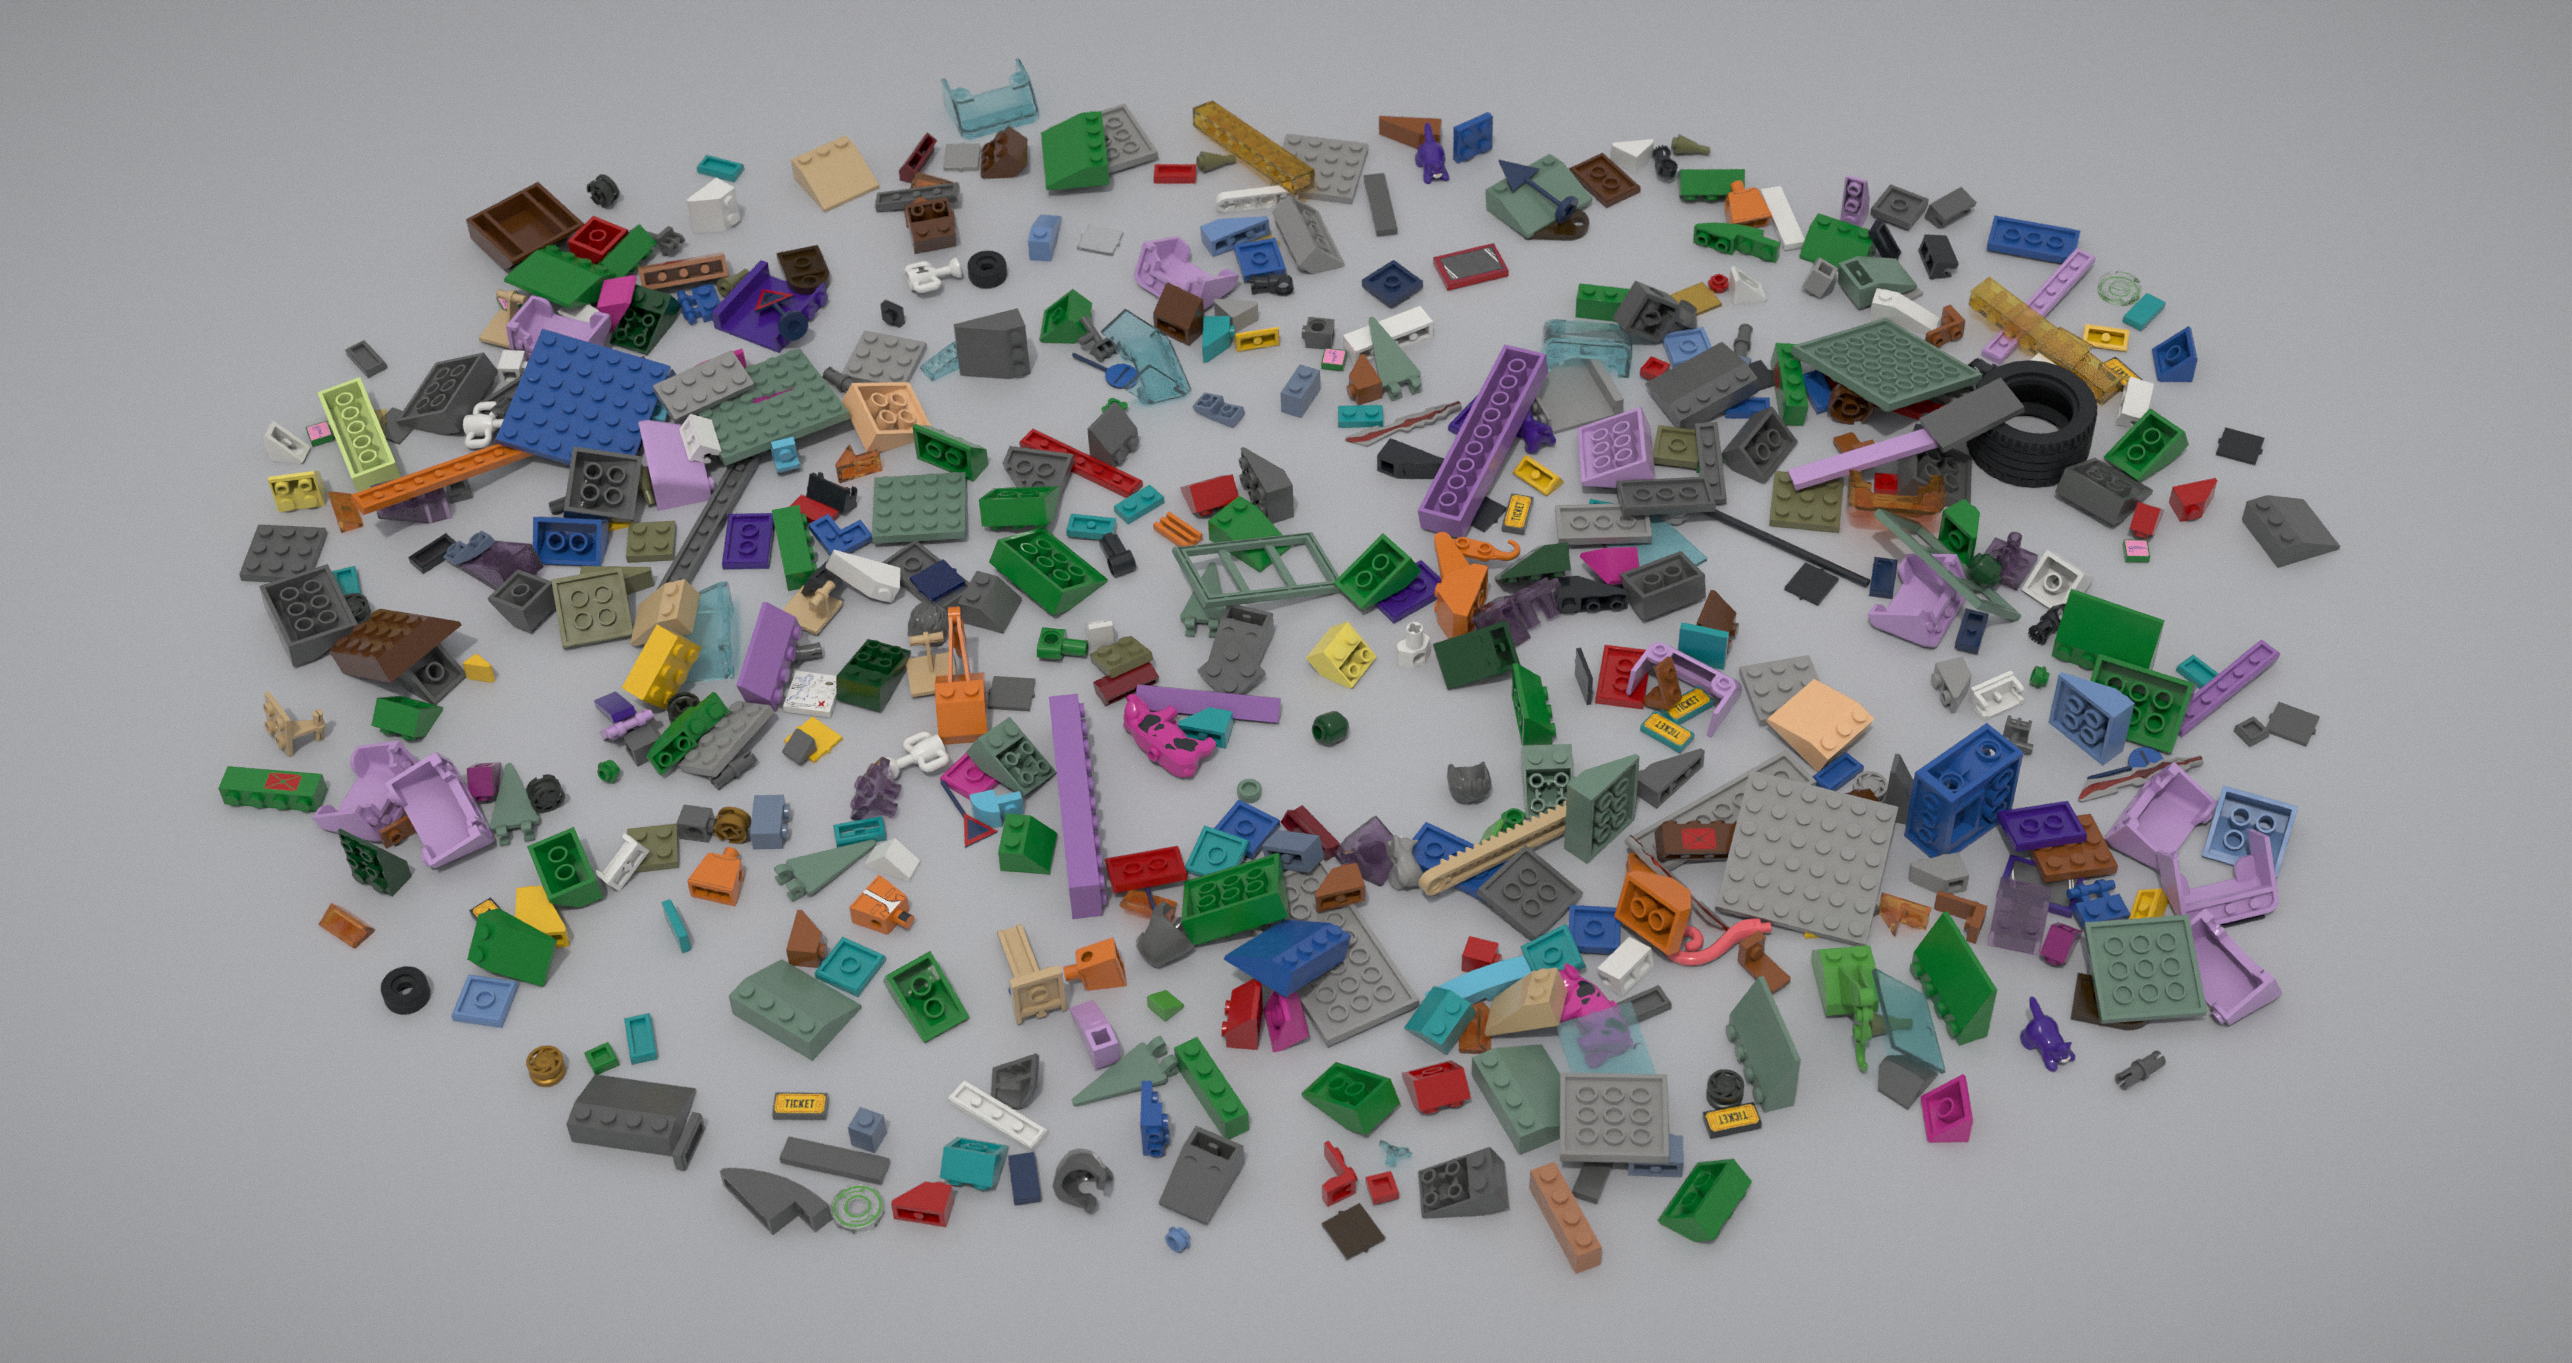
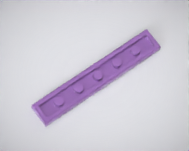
(2228, 683)
(1193, 701)

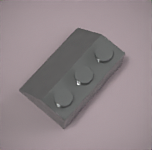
(1760, 446)
(1663, 585)

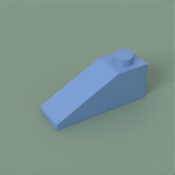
(1224, 233)
(1043, 237)

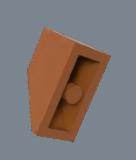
(1364, 382)
(1340, 888)
(805, 943)

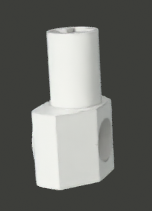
(1415, 648)

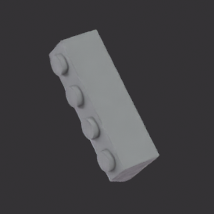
(1307, 236)

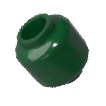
(1984, 570)
(1330, 728)

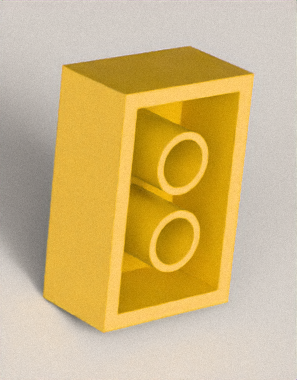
(661, 667)

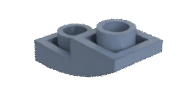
(1216, 409)
(460, 552)

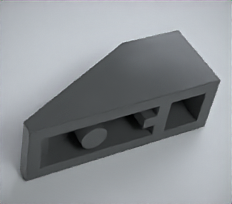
(1666, 776)
(1899, 788)

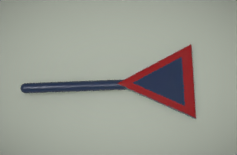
(973, 829)

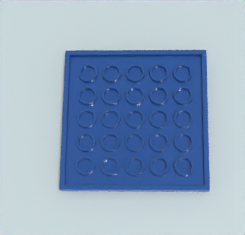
(580, 399)

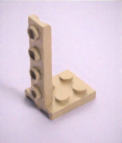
(1031, 990)

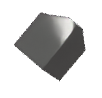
(1904, 1079)
(1015, 1081)

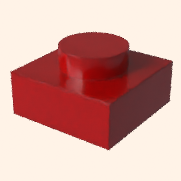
(1654, 368)
(1885, 483)
(1382, 1187)

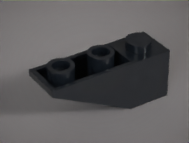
(1407, 462)
(1586, 595)

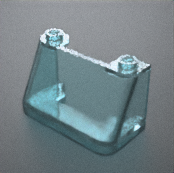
(1587, 341)
(713, 634)

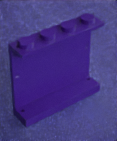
(737, 314)

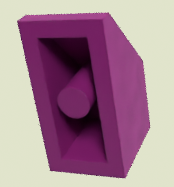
(484, 780)
(2060, 943)

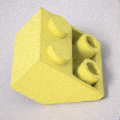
(298, 490)
(1341, 655)

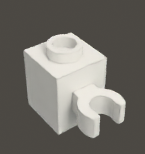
(511, 365)

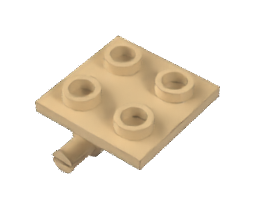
(496, 330)
(814, 609)
(924, 669)
(285, 730)

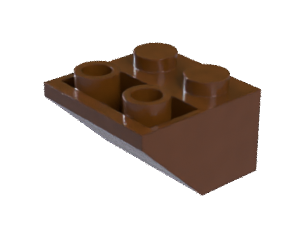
(1004, 155)
(930, 225)
(1179, 314)

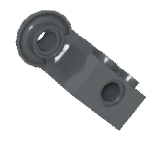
(1653, 312)

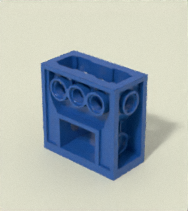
(1962, 791)

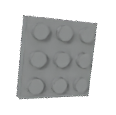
(884, 358)
(1775, 683)

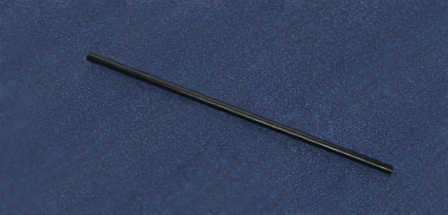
(1790, 548)

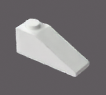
(1902, 311)
(866, 575)

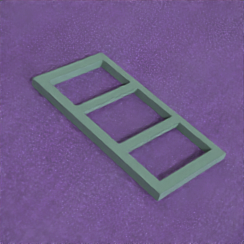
(1896, 524)
(1246, 596)

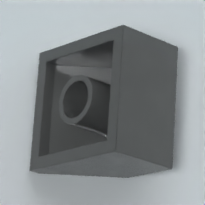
(1112, 436)
(524, 599)
(988, 603)
(432, 675)

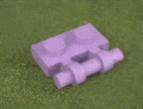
(619, 728)

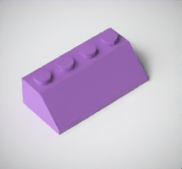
(769, 656)

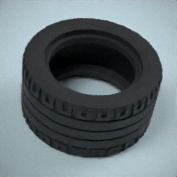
(2038, 458)

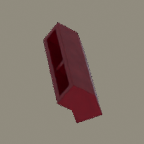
(926, 144)
(1121, 686)
(1303, 821)

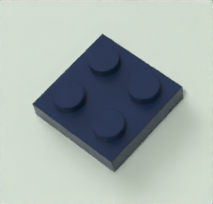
(1392, 283)

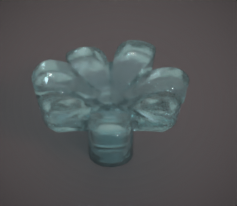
(1394, 1152)

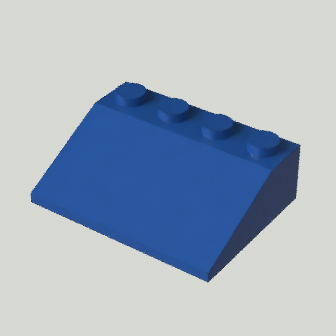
(1291, 954)

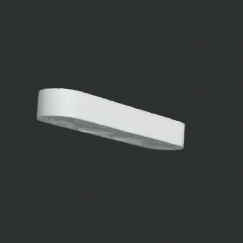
(1256, 201)

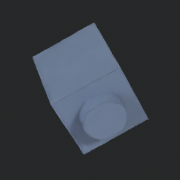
(867, 1130)

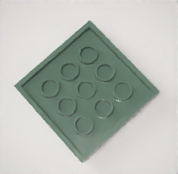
(919, 508)
(2144, 969)

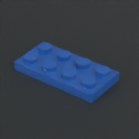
(2032, 239)
(1439, 844)

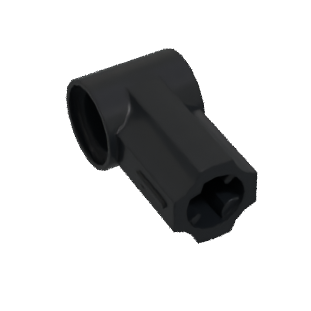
(1118, 558)

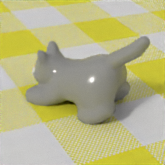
(1406, 870)

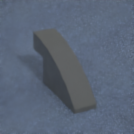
(775, 1199)

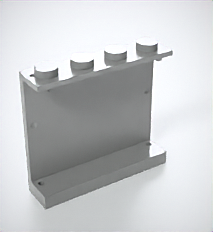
(1576, 395)

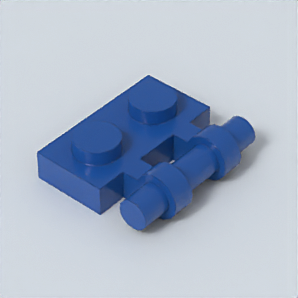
(704, 298)
(2104, 908)

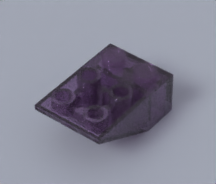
(421, 509)

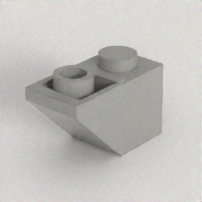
(1819, 277)
(1953, 681)
(1940, 873)

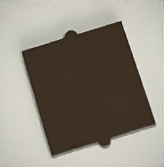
(1353, 1231)

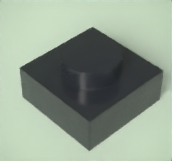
(892, 313)

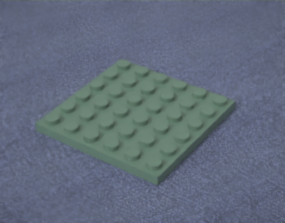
(1886, 364)
(750, 427)

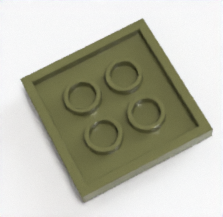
(1808, 508)
(592, 607)

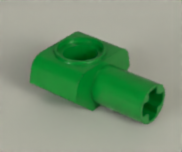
(1055, 644)

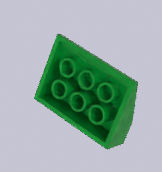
(1075, 152)
(560, 277)
(1046, 569)
(2105, 628)
(2158, 700)
(1234, 900)
(1954, 981)

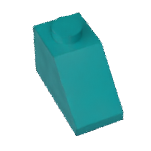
(1216, 336)
(1209, 723)

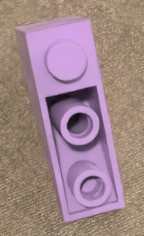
(1855, 201)
(1096, 1034)

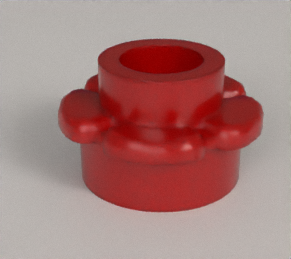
(1718, 283)

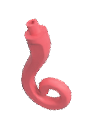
(1732, 936)

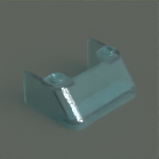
(994, 109)
(1154, 357)

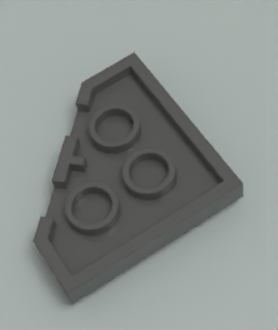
(1038, 467)

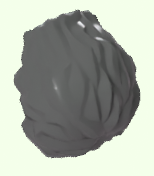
(928, 618)
(1469, 783)

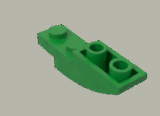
(1736, 237)
(684, 731)

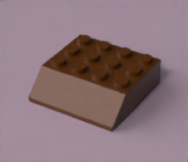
(522, 225)
(389, 644)

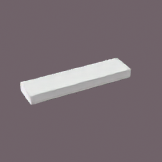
(1783, 218)
(997, 1116)

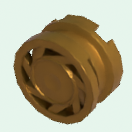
(732, 825)
(547, 1066)

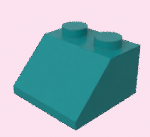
(1441, 1019)
(973, 1162)

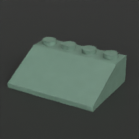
(1527, 208)
(1600, 806)
(792, 1007)
(1764, 1048)
(1522, 1093)

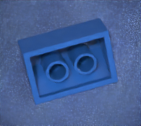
(570, 540)

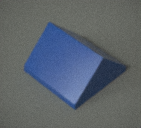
(2176, 357)

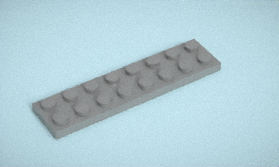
(1724, 801)

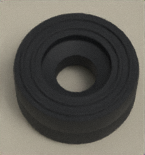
(987, 278)
(410, 1002)

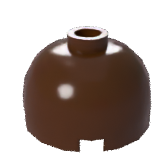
(1848, 406)

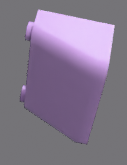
(1167, 261)
(538, 315)
(672, 475)
(1923, 603)
(366, 805)
(440, 810)
(2161, 816)
(2229, 977)

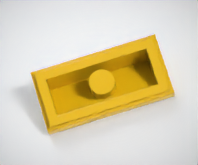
(2106, 337)
(1256, 339)
(1537, 475)
(2149, 904)

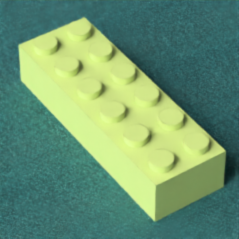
(358, 434)

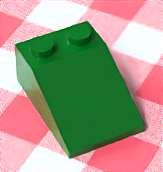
(2147, 446)
(1244, 521)
(1377, 573)
(511, 947)
(925, 997)
(1353, 1097)

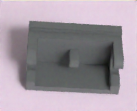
(1949, 206)

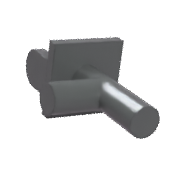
(667, 240)
(1100, 344)
(2018, 733)

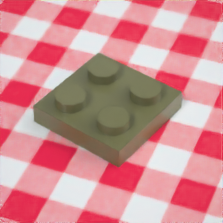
(1675, 447)
(651, 541)
(1121, 656)
(662, 846)

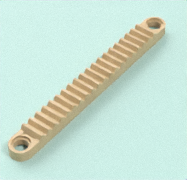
(1494, 851)

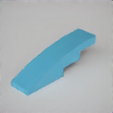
(1488, 980)

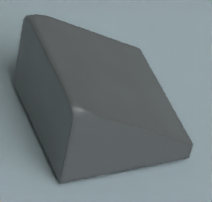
(799, 746)

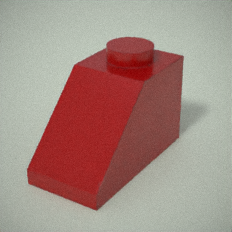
(2192, 499)
(2146, 520)
(925, 1204)

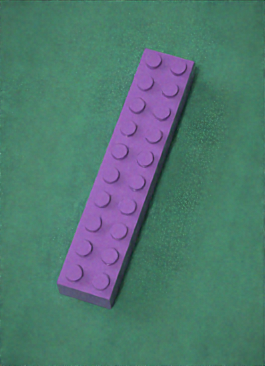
(1483, 441)
(1076, 806)

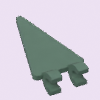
(1392, 363)
(1194, 610)
(512, 808)
(819, 868)
(1130, 1071)

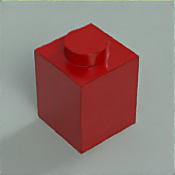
(1479, 954)

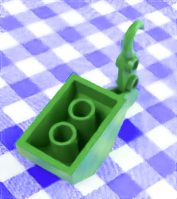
(1848, 988)

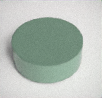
(1249, 791)

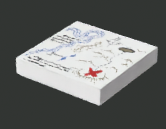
(811, 694)

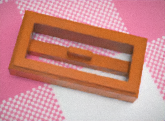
(1180, 529)

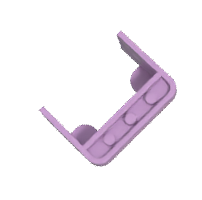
(1694, 673)
(2245, 896)

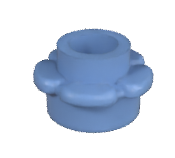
(1177, 1239)

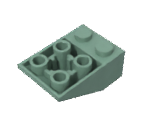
(1863, 275)
(1010, 758)
(1545, 776)

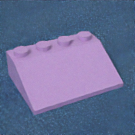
(1616, 449)

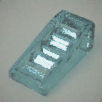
(947, 356)

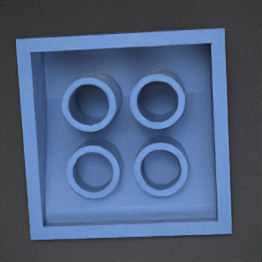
(2091, 716)
(2243, 811)

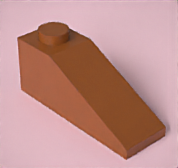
(1409, 129)

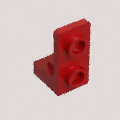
(1338, 1187)

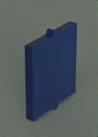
(937, 580)

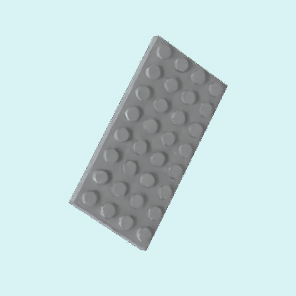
(1359, 989)

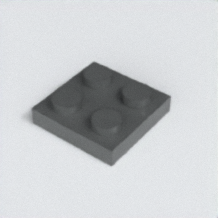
(1899, 206)
(1231, 670)

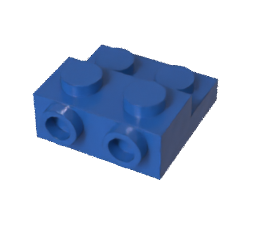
(1153, 1122)

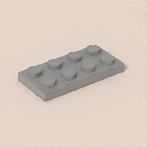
(703, 386)
(1600, 525)
(726, 738)

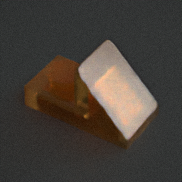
(856, 466)
(1899, 910)

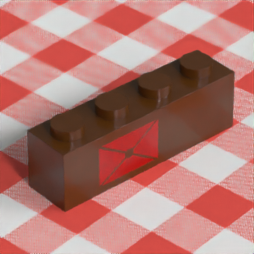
(1694, 840)

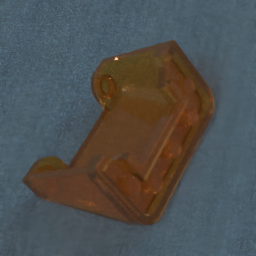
(1923, 507)

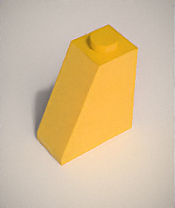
(534, 909)

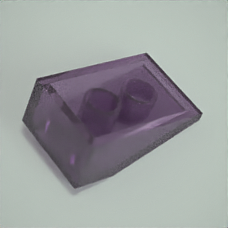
(501, 561)
(2019, 916)

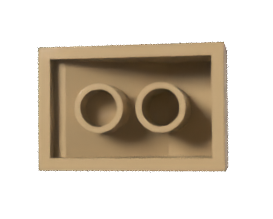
(671, 607)
(1528, 1004)

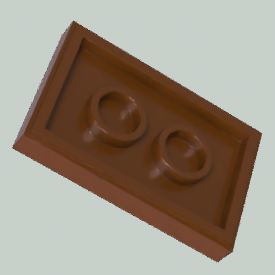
(1605, 180)

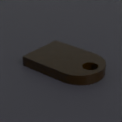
(1565, 231)
(802, 268)
(2085, 1006)

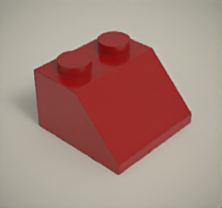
(596, 239)
(1210, 494)
(1244, 1016)
(1437, 1086)

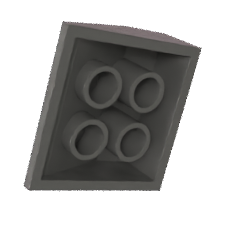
(993, 346)
(1952, 465)
(602, 485)
(2102, 490)
(2287, 529)

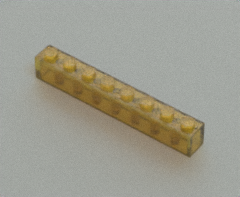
(1253, 147)
(2032, 331)

